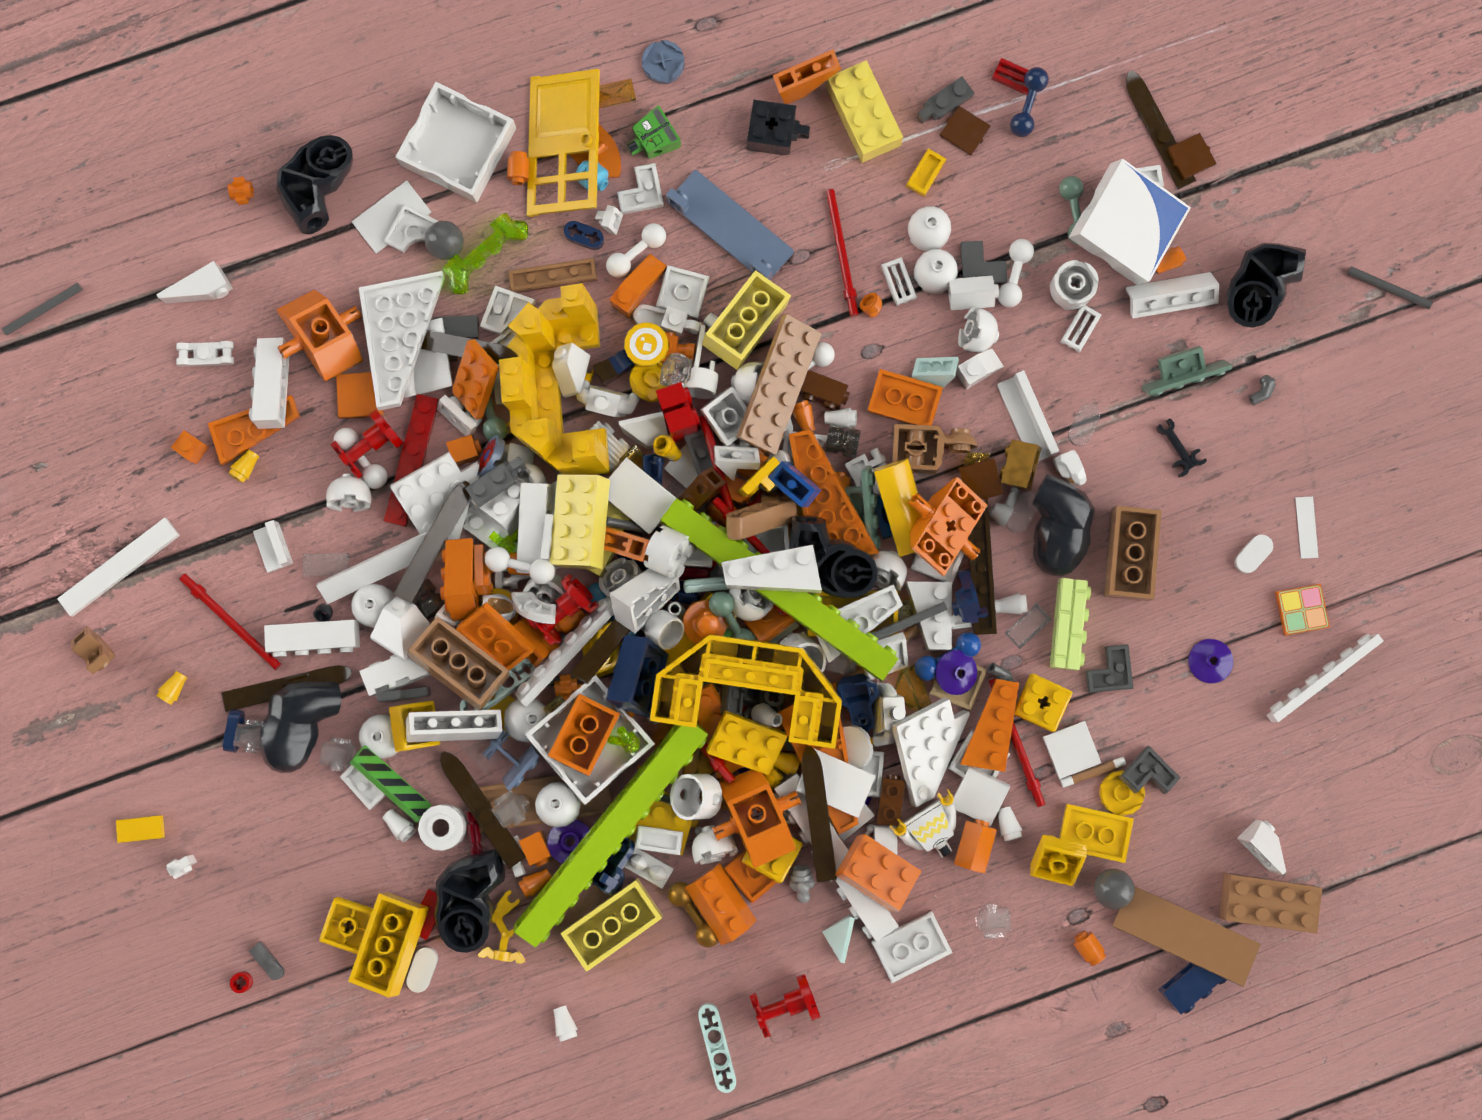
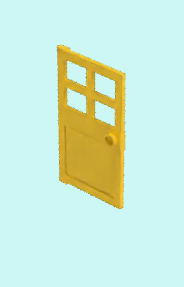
(563, 123)

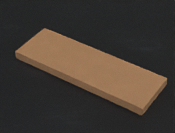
(530, 790)
(1188, 936)

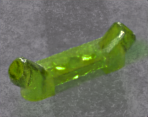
(503, 229)

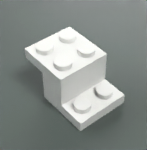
(497, 515)

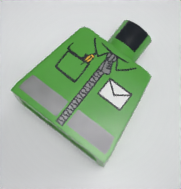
(654, 135)

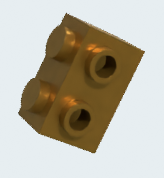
(1020, 464)

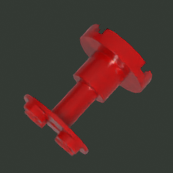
(373, 438)
(567, 604)
(793, 1002)

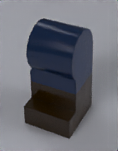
(613, 367)

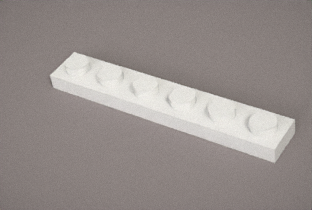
(561, 656)
(1331, 671)

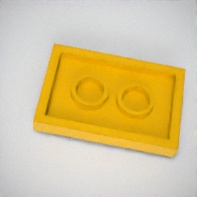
(746, 742)
(663, 816)
(1102, 832)

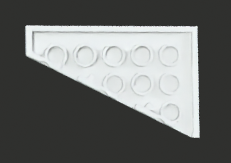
(395, 327)

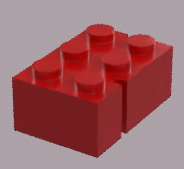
(677, 411)

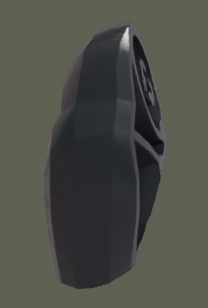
(310, 176)
(293, 721)

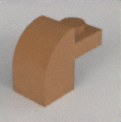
(92, 650)

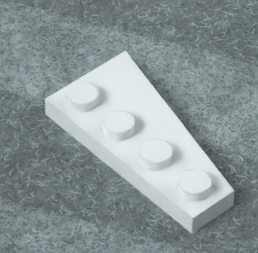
(867, 613)

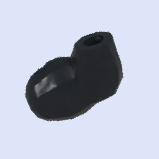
(1262, 282)
(1064, 526)
(840, 564)
(463, 899)

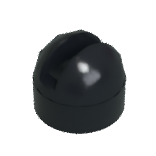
(323, 608)

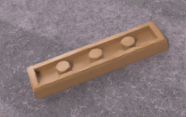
(552, 275)

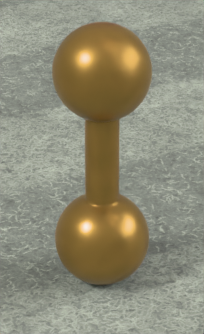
(680, 898)

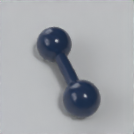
(1035, 81)

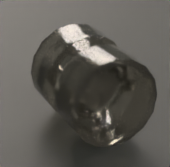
(842, 441)
(432, 604)

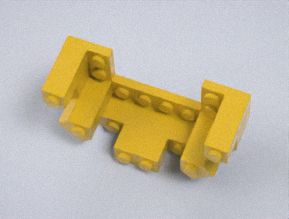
(532, 389)
(751, 666)

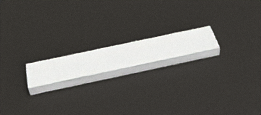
(118, 567)
(370, 570)

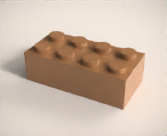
(1132, 553)
(458, 663)
(1270, 903)

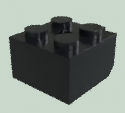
(785, 128)

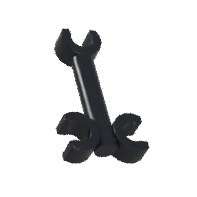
(1188, 461)

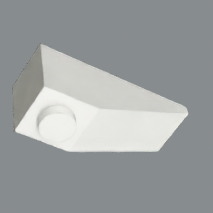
(201, 285)

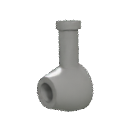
(1001, 512)

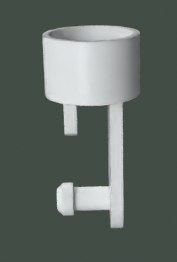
(702, 381)
(664, 629)

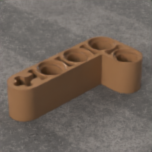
(773, 511)

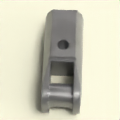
(267, 961)

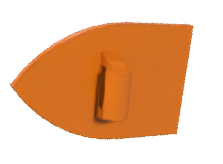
(607, 154)

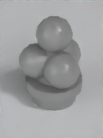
(802, 881)

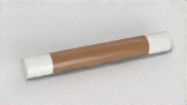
(1092, 772)

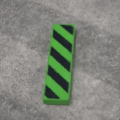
(390, 783)

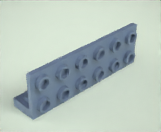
(729, 225)

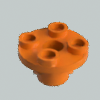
(701, 622)

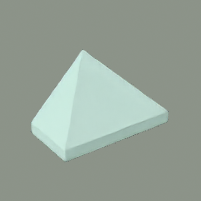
(935, 370)
(839, 936)

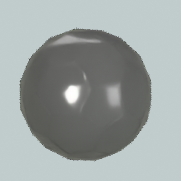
(444, 240)
(1114, 889)

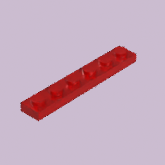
(412, 452)

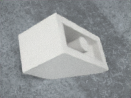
(570, 368)
(978, 368)

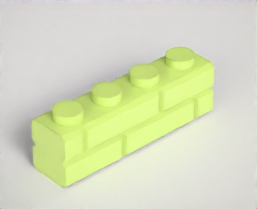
(1069, 624)

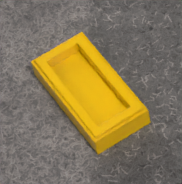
(926, 172)
(140, 829)

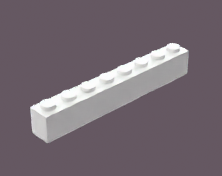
(875, 917)

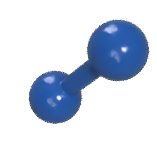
(967, 643)

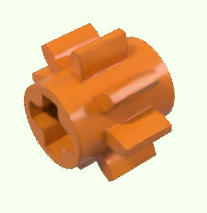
(241, 190)
(565, 686)

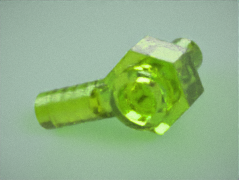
(507, 542)
(627, 740)

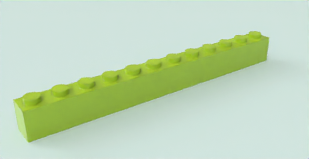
(801, 606)
(608, 833)

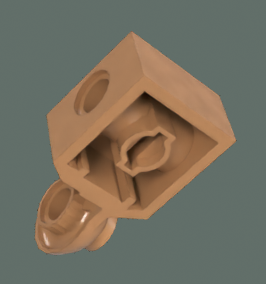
(926, 445)

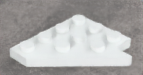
(428, 488)
(926, 746)

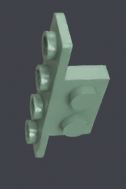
(1184, 368)
(865, 502)

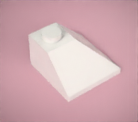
(725, 414)
(645, 428)
(399, 627)
(1264, 845)

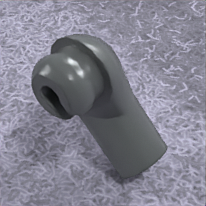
(1268, 385)
(1000, 672)

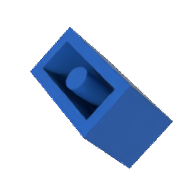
(794, 484)

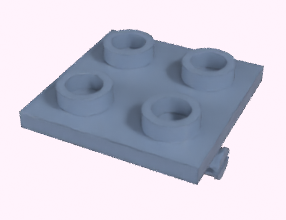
(527, 761)

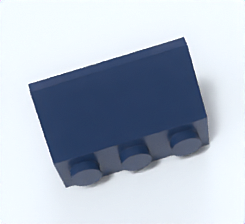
(636, 675)

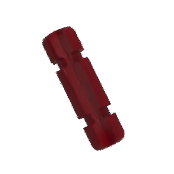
(694, 573)
(474, 834)

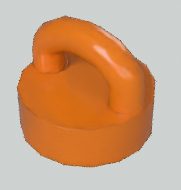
(871, 304)

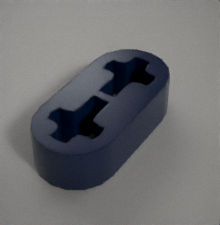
(582, 240)
(234, 717)

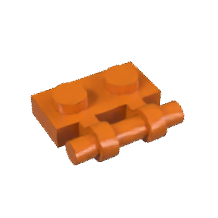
(482, 574)

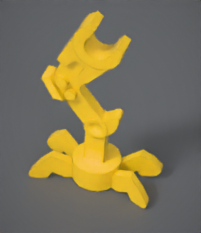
(503, 907)

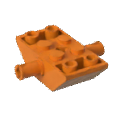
(331, 348)
(946, 524)
(763, 838)

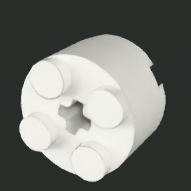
(1074, 273)
(668, 552)

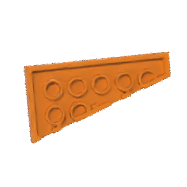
(832, 501)

